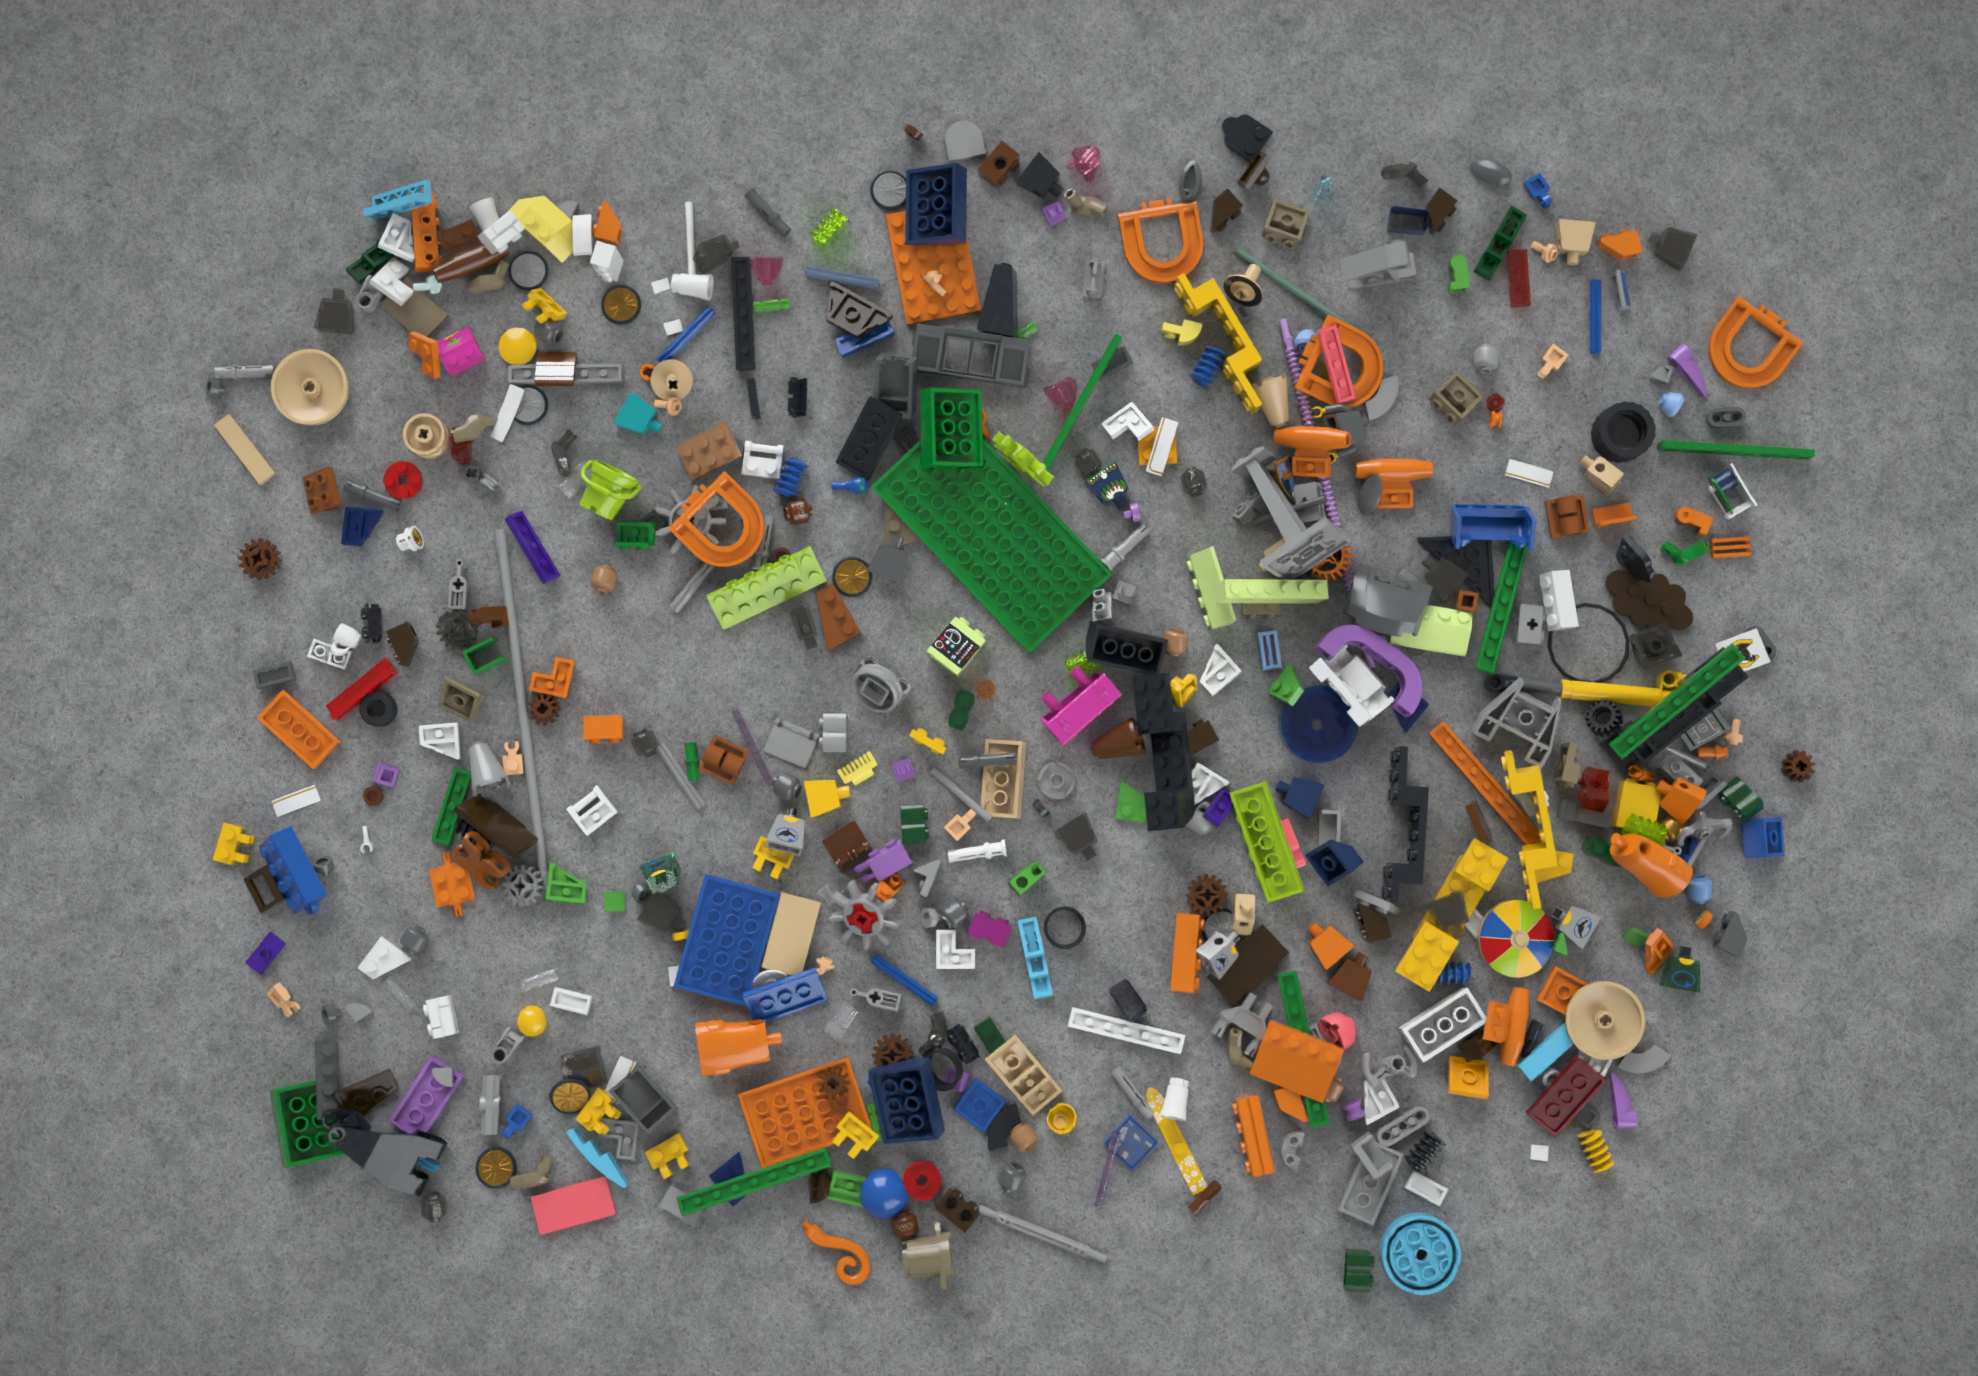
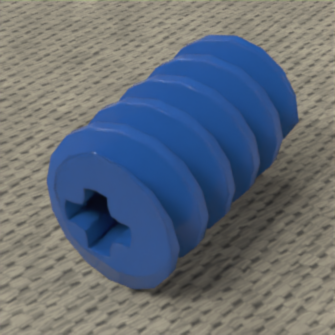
(1207, 366)
(790, 478)
(1456, 973)

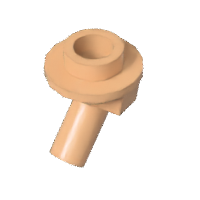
(1549, 252)
(933, 279)
(673, 405)
(1734, 737)
(824, 964)

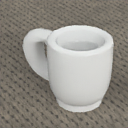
(346, 637)

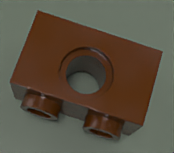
(1002, 154)

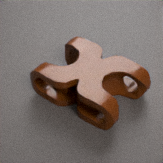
(481, 860)

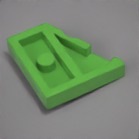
(1287, 686)
(1130, 804)

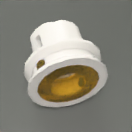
(410, 539)

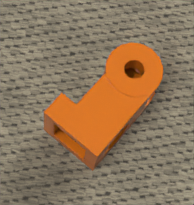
(1694, 519)

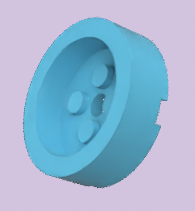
(1399, 1250)

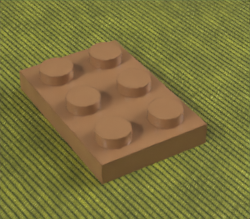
(709, 451)

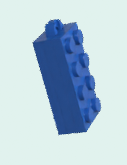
(292, 871)

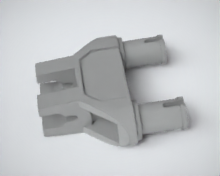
(1246, 1020)

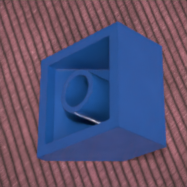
(1762, 837)

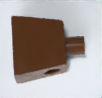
(1351, 977)

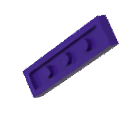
(532, 547)

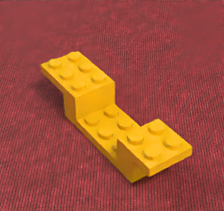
(1247, 357)
(1538, 854)
(1430, 946)

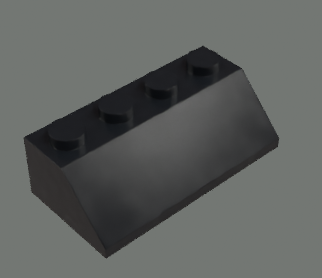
(1125, 648)

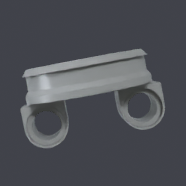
(895, 687)

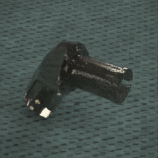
(1403, 170)
(560, 453)
(937, 1035)

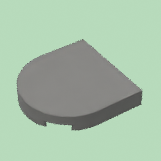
(964, 141)

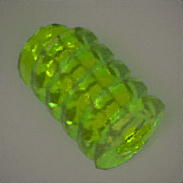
(828, 227)
(1077, 660)
(1645, 828)

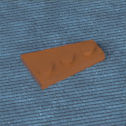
(835, 617)

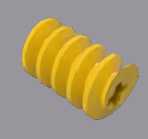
(1596, 1149)

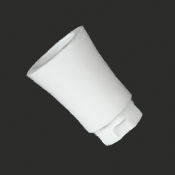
(484, 212)
(693, 285)
(1175, 1100)

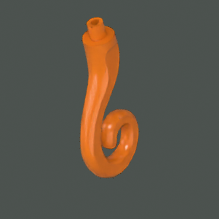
(819, 1238)

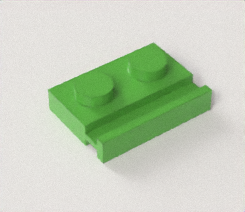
(846, 1187)

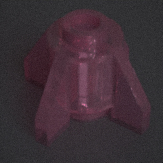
(1085, 161)
(767, 268)
(1062, 393)

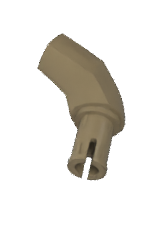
(472, 427)
(1235, 1052)

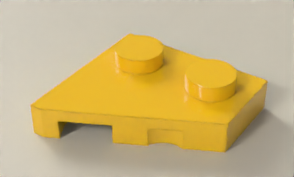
(1564, 867)

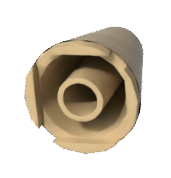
(1274, 399)

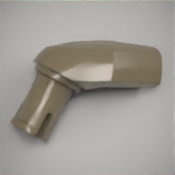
(1086, 204)
(489, 282)
(534, 1178)

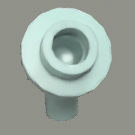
(430, 285)

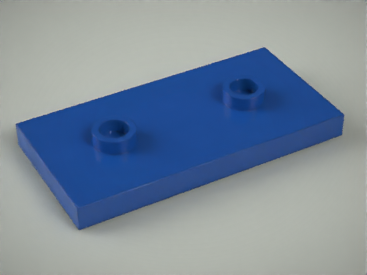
(785, 996)

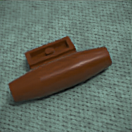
(465, 252)

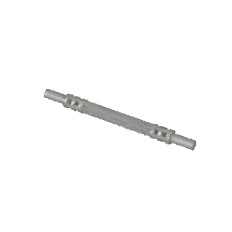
(1042, 1234)

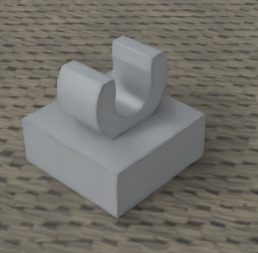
(1124, 592)

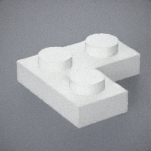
(389, 282)
(1128, 418)
(948, 956)

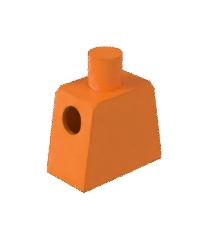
(1680, 798)
(1328, 945)

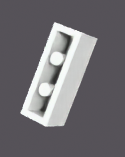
(606, 261)
(1558, 600)

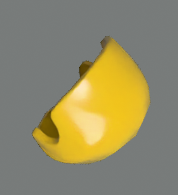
(531, 1021)
(1064, 1124)

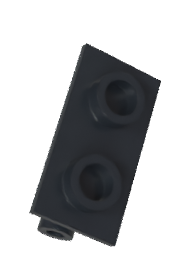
(798, 404)
(370, 616)
(957, 1037)

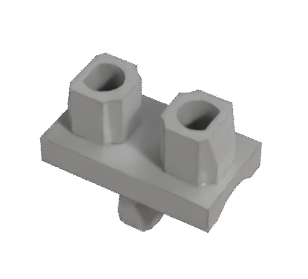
(1102, 606)

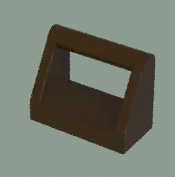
(272, 883)

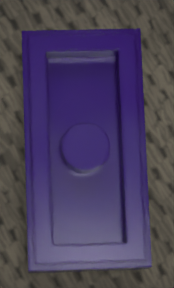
(1219, 808)
(265, 953)

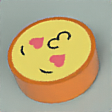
(1704, 919)

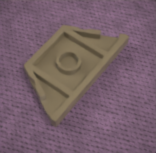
(895, 526)

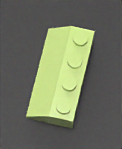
(1207, 573)
(1440, 631)

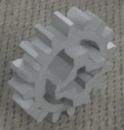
(520, 894)

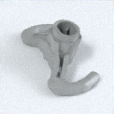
(1703, 826)
(1390, 1066)

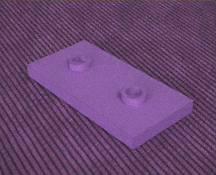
(424, 1099)

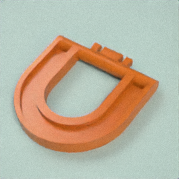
(1134, 247)
(1725, 330)
(1365, 349)
(702, 546)

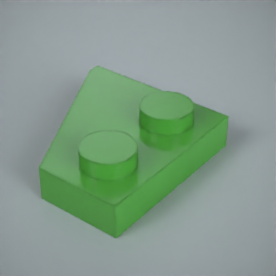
(564, 887)

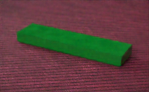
(455, 795)

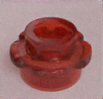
(1495, 407)

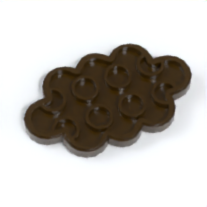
(1649, 602)

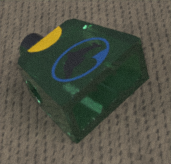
(661, 873)
(1681, 972)

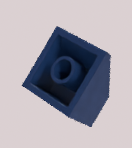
(1334, 861)

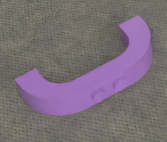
(1388, 655)

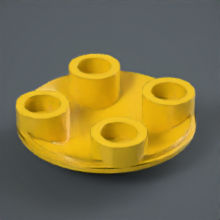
(517, 346)

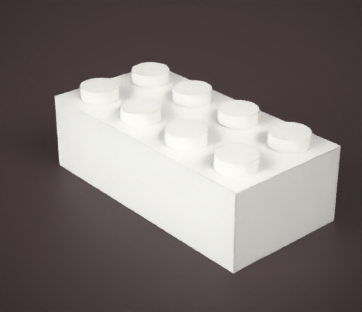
(1443, 1024)

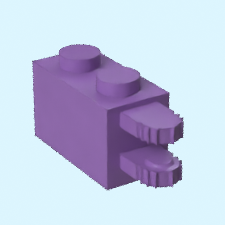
(884, 861)

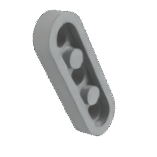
(1410, 1121)

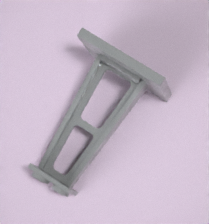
(1303, 546)

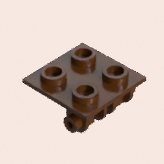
(848, 846)

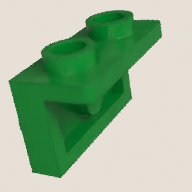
(635, 534)

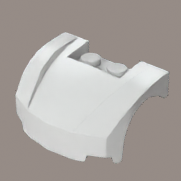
(1354, 683)

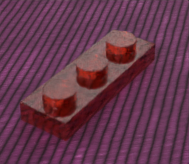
(1518, 278)

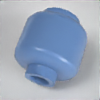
(1699, 889)

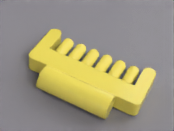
(860, 774)

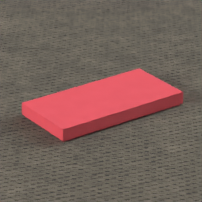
(573, 1205)

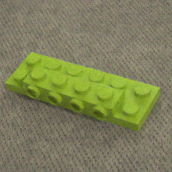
(766, 587)
(1266, 841)

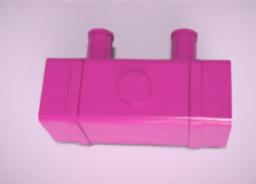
(1080, 706)

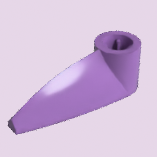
(1686, 366)
(1622, 1108)

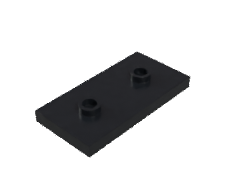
(869, 438)

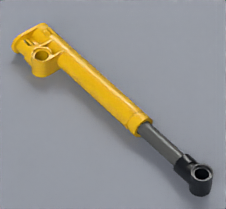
(1594, 691)

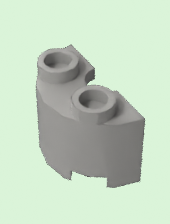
(1288, 1147)

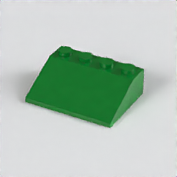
(951, 428)
(298, 1131)

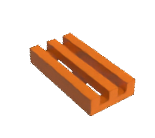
(1746, 546)

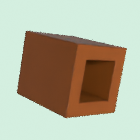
(1466, 601)

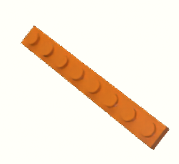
(1485, 784)

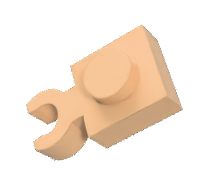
(513, 763)

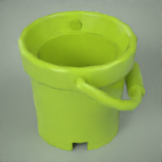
(607, 488)

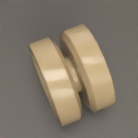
(416, 431)

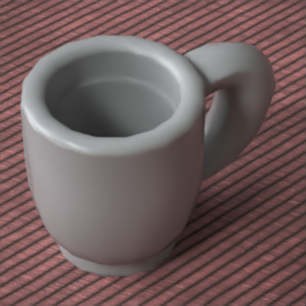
(1197, 822)

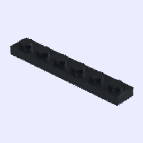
(743, 313)

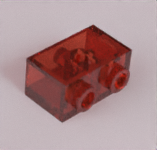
(1594, 789)

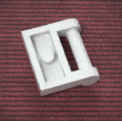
(762, 466)
(596, 815)

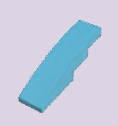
(1035, 958)
(1546, 1053)
(603, 1162)

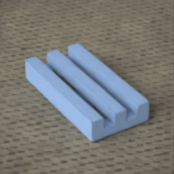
(1262, 654)

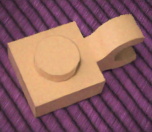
(1553, 360)
(958, 825)
(280, 997)

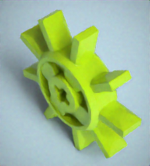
(1022, 459)

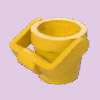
(1182, 690)

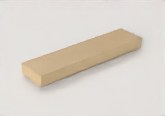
(245, 449)

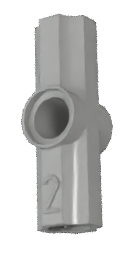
(490, 1104)

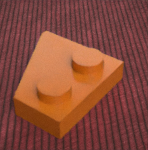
(1657, 949)

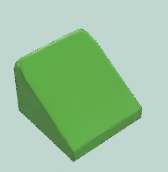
(614, 901)
(1635, 937)
(1560, 944)

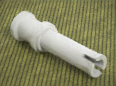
(986, 850)

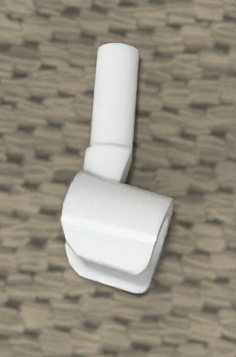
(366, 840)

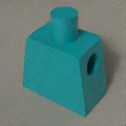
(637, 416)

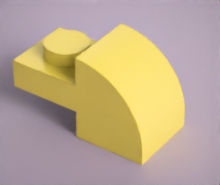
(1186, 333)

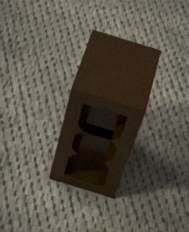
(954, 1213)

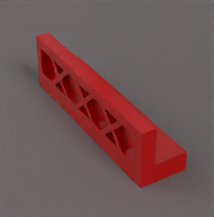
(368, 683)

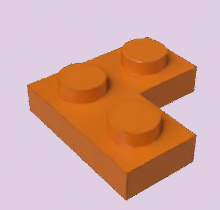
(429, 353)
(558, 683)

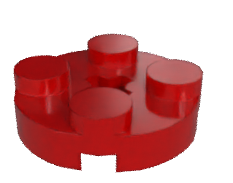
(398, 470)
(931, 1186)

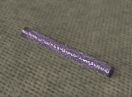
(751, 745)
(1107, 1169)

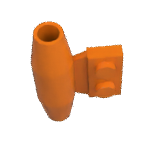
(1312, 445)
(1395, 478)
(1508, 1025)

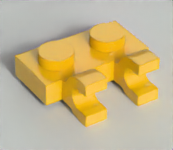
(550, 308)
(920, 737)
(229, 843)
(780, 858)
(595, 1109)
(857, 1131)
(666, 1151)

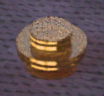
(985, 689)

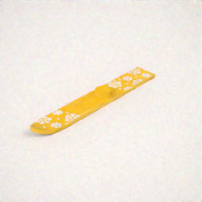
(1176, 1144)

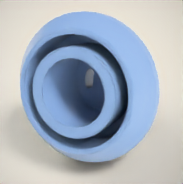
(1302, 339)
(1671, 403)

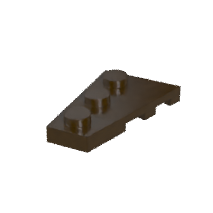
(367, 1092)

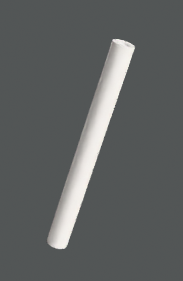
(690, 237)

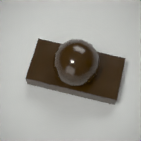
(1255, 172)

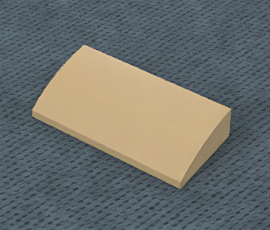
(1004, 783)
(791, 934)

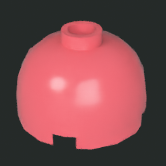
(1338, 1029)

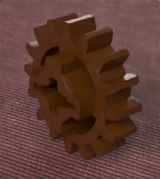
(263, 551)
(1207, 903)
(892, 1045)

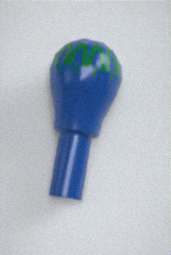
(856, 485)

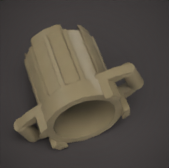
(929, 1256)

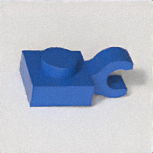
(1538, 188)
(517, 1119)

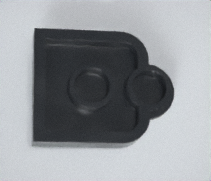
(1245, 136)
(1635, 559)

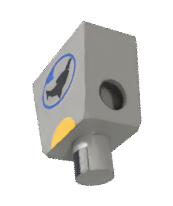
(787, 833)
(1575, 924)
(1219, 953)

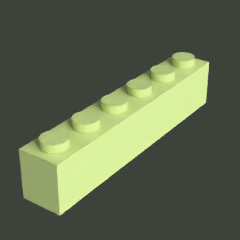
(1271, 591)

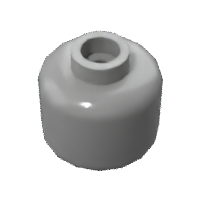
(1486, 358)

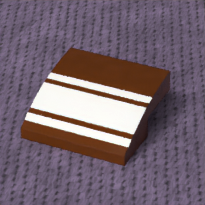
(555, 369)

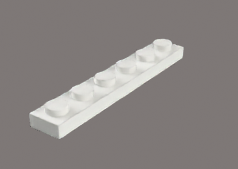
(1126, 1030)

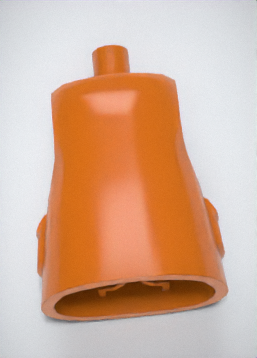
(1651, 864)
(732, 1045)

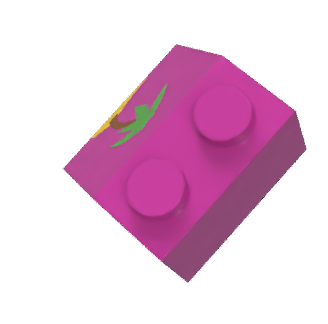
(460, 351)

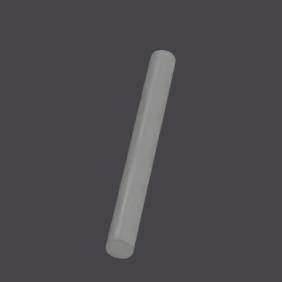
(960, 794)

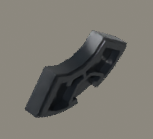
(1001, 1126)

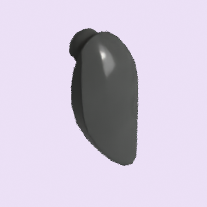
(1491, 172)
(1190, 181)
(1370, 495)

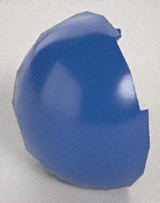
(883, 1193)

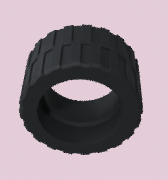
(1639, 416)

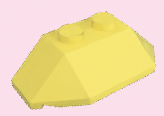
(546, 225)

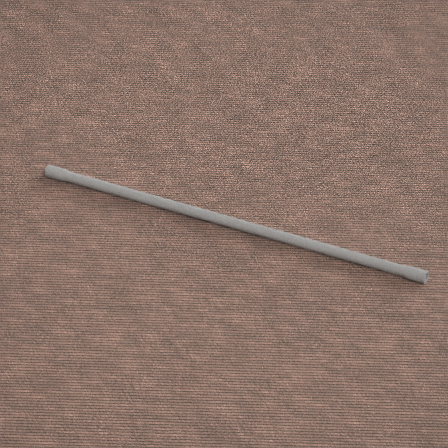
(502, 545)

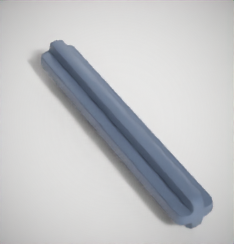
(842, 277)

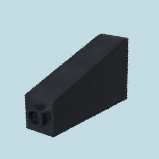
(1000, 303)

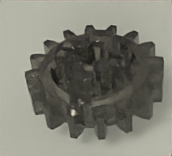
(448, 624)

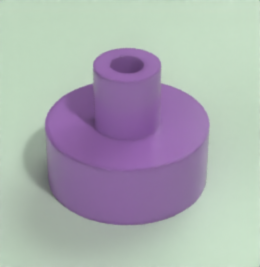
(1134, 512)

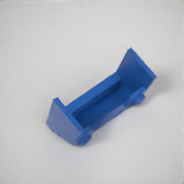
(1492, 523)

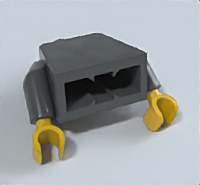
(1343, 418)

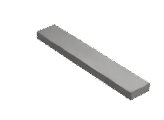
(584, 374)

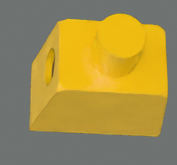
(824, 796)

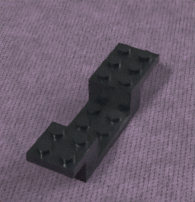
(1681, 722)
(1169, 751)
(1414, 797)

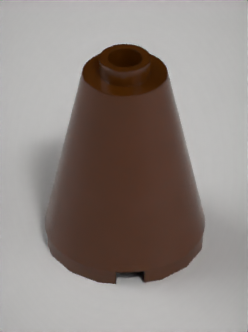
(1119, 742)

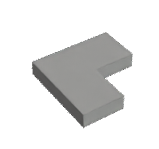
(627, 1134)

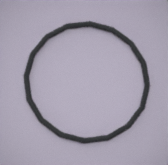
(1626, 646)

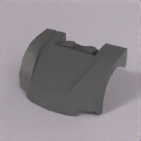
(1386, 604)

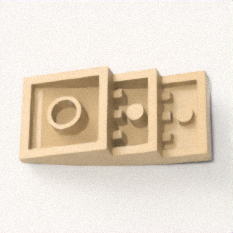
(1023, 1074)

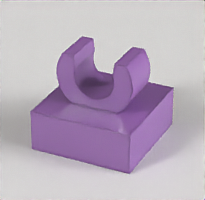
(1054, 213)
(903, 770)

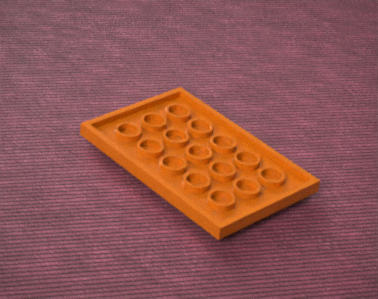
(912, 264)
(795, 1118)

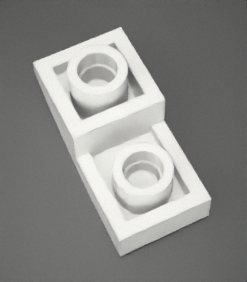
(582, 235)
(321, 652)

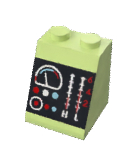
(956, 646)

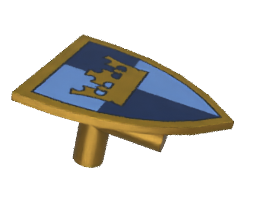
(1284, 476)

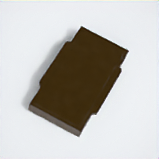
(496, 825)
(1256, 962)

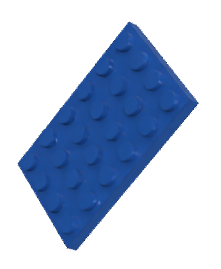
(726, 939)

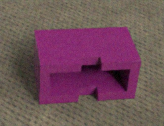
(988, 927)

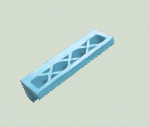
(402, 203)

